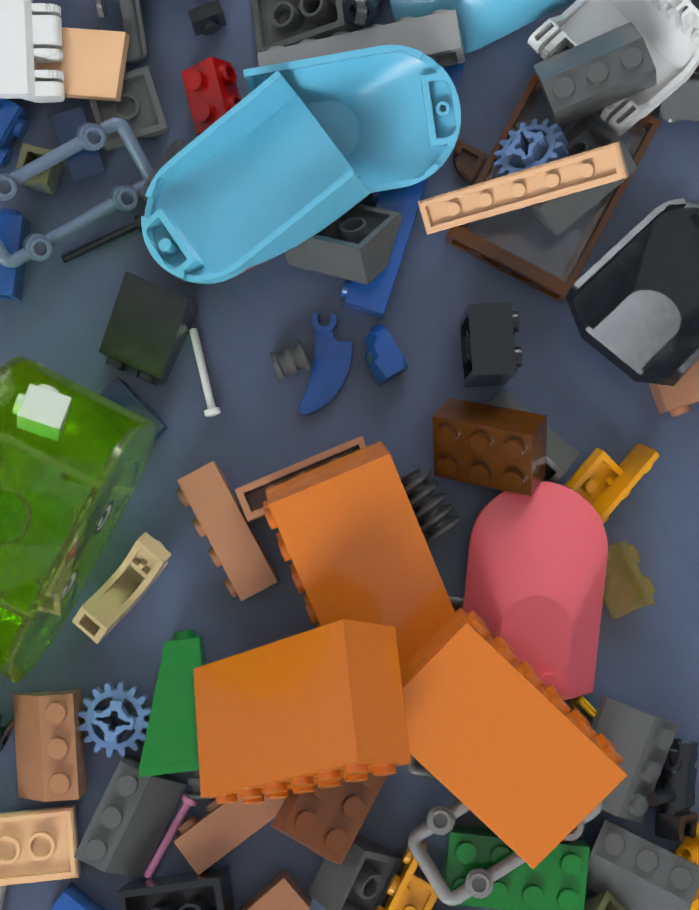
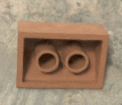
(50, 745)

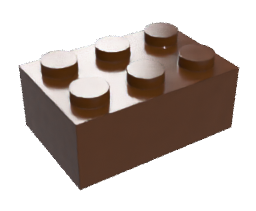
(489, 446)

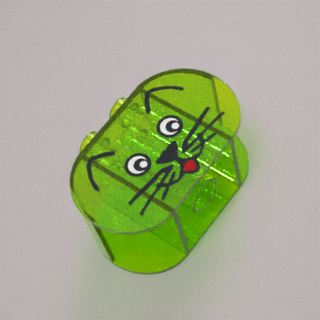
(58, 506)

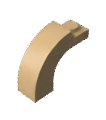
(123, 588)

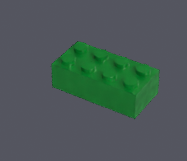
(552, 885)

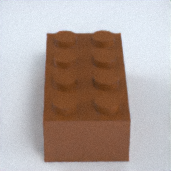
(328, 817)

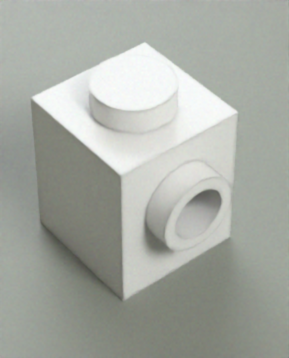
(42, 411)

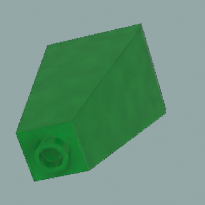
(171, 727)

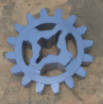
(530, 147)
(95, 716)

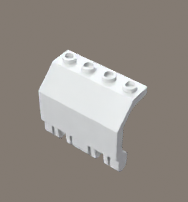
(668, 31)
(30, 36)

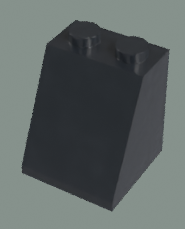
(147, 328)

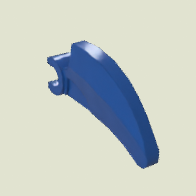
(329, 367)

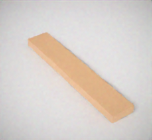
(524, 188)

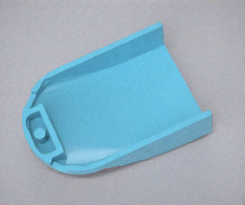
(247, 189)

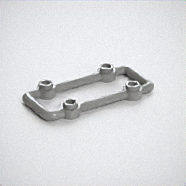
(479, 880)

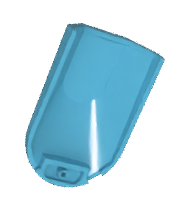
(381, 107)

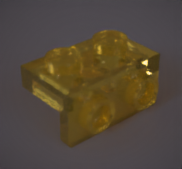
(624, 584)

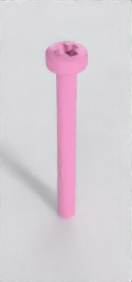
(187, 803)

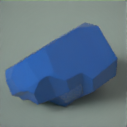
(383, 355)

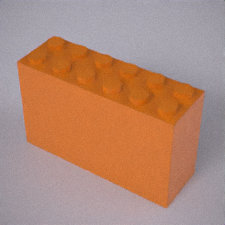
(359, 548)
(301, 714)
(504, 738)

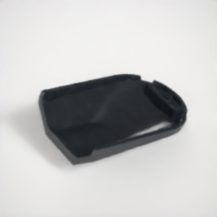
(644, 297)

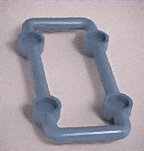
(121, 197)

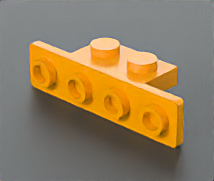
(606, 483)
(409, 889)

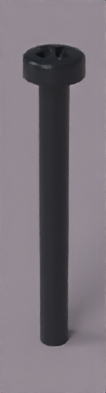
(103, 240)

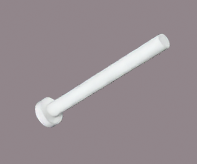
(211, 409)

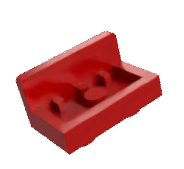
(210, 91)

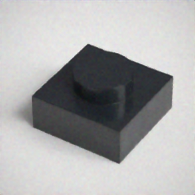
(207, 18)

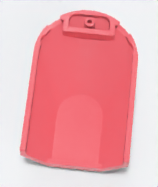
(541, 581)

